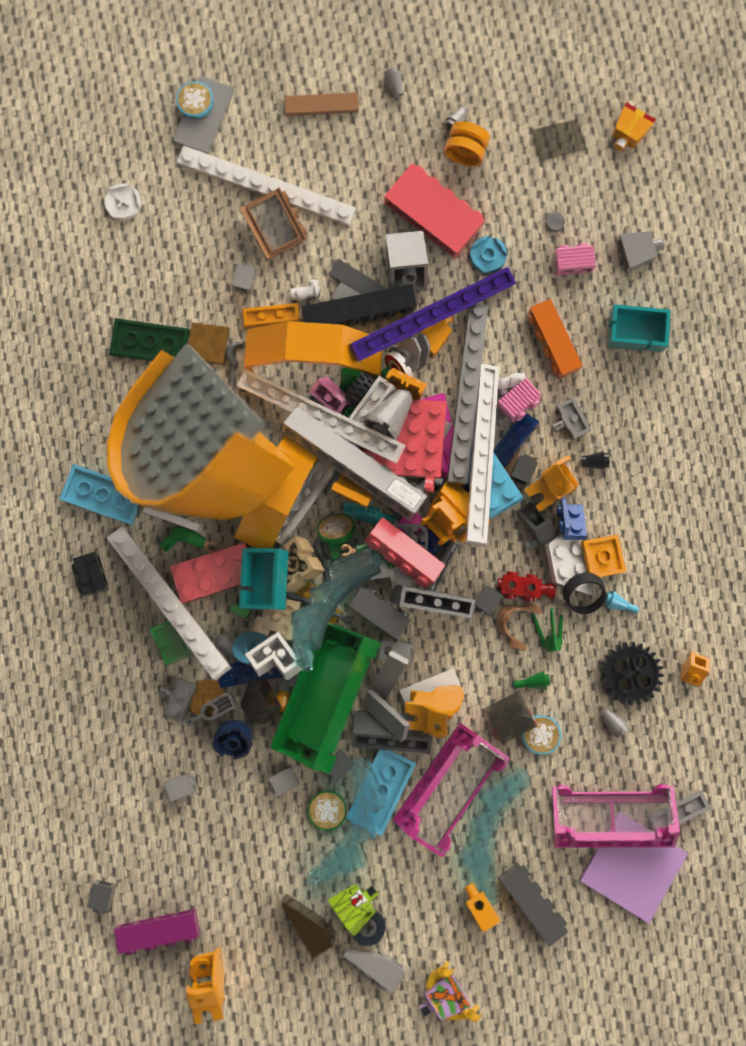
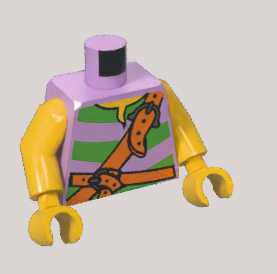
(447, 997)

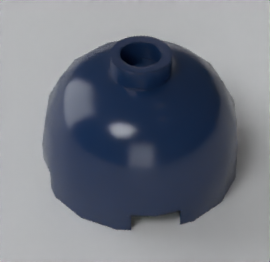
(233, 739)

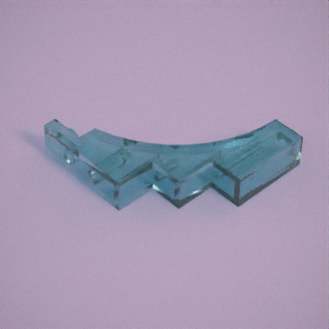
(311, 621)
(480, 852)
(348, 853)

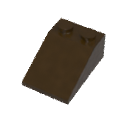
(311, 927)

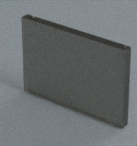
(559, 139)

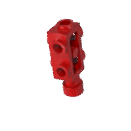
(521, 588)

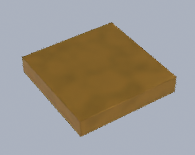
(209, 341)

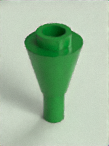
(537, 681)

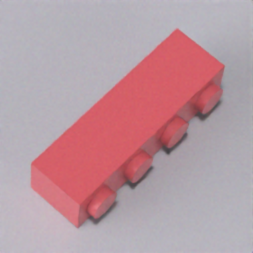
(404, 553)

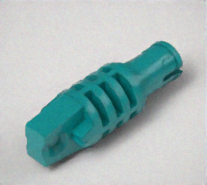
(370, 515)

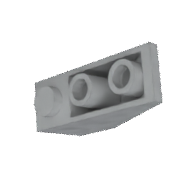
(377, 966)

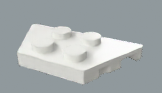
(566, 561)

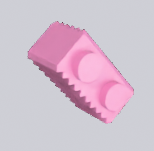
(574, 259)
(330, 395)
(519, 400)

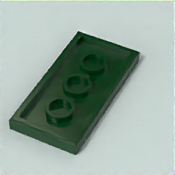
(146, 340)

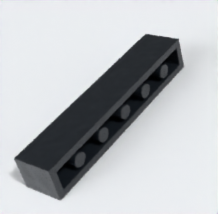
(362, 307)

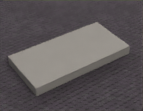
(201, 132)

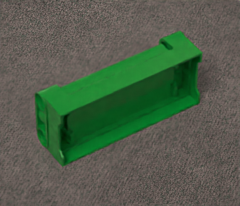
(324, 698)

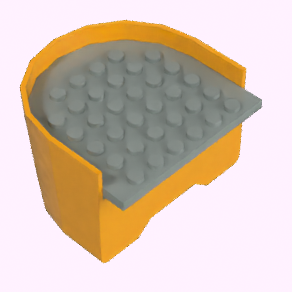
(191, 443)

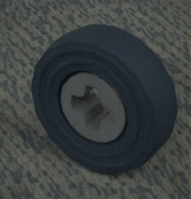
(375, 933)

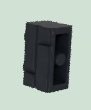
(90, 574)

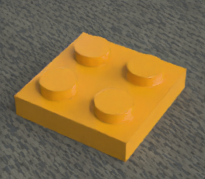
(603, 556)

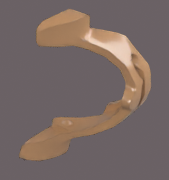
(503, 617)

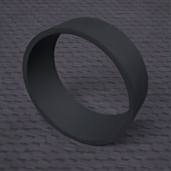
(578, 580)

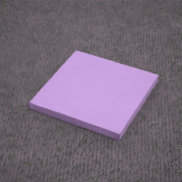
(634, 876)

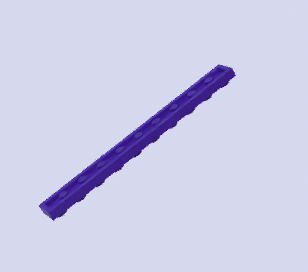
(431, 314)

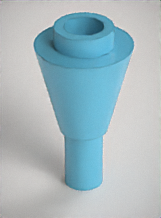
(616, 602)

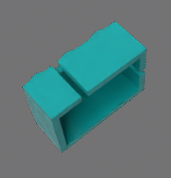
(638, 328)
(267, 574)

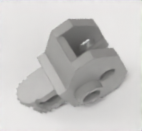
(411, 350)

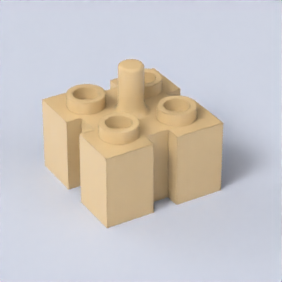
(301, 564)
(277, 620)

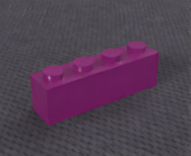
(157, 931)

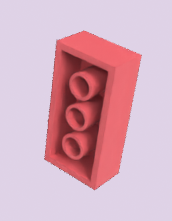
(208, 574)

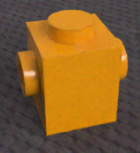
(695, 669)

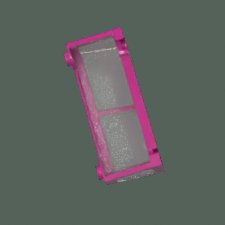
(448, 788)
(615, 818)

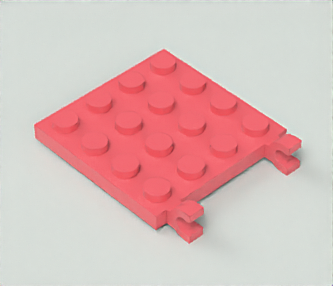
(423, 443)

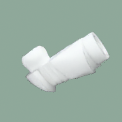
(306, 292)
(509, 382)

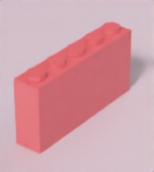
(434, 210)

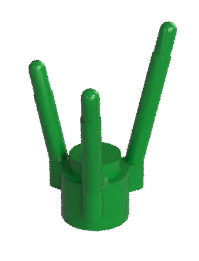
(552, 642)

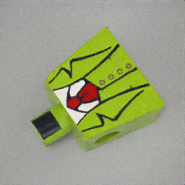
(354, 907)

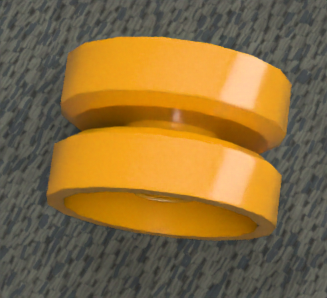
(467, 143)

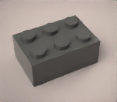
(380, 612)

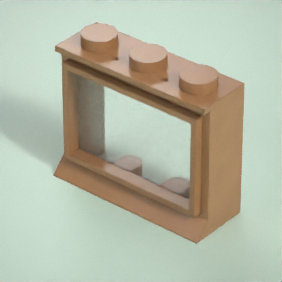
(274, 223)

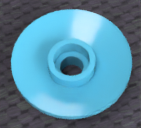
(245, 643)

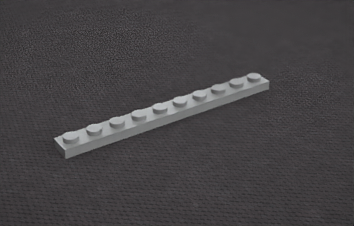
(467, 394)

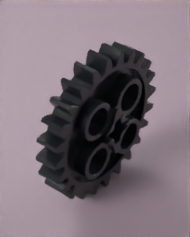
(648, 669)

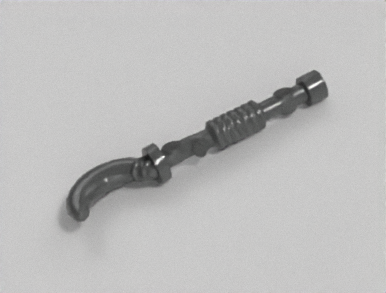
(232, 362)
(323, 557)
(298, 598)

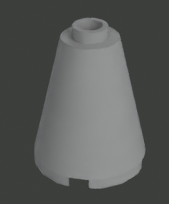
(390, 414)

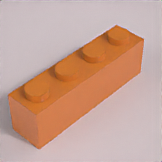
(554, 339)

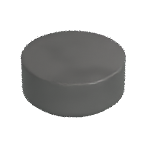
(555, 222)

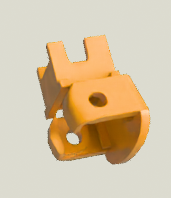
(553, 483)
(448, 513)
(434, 708)
(207, 995)

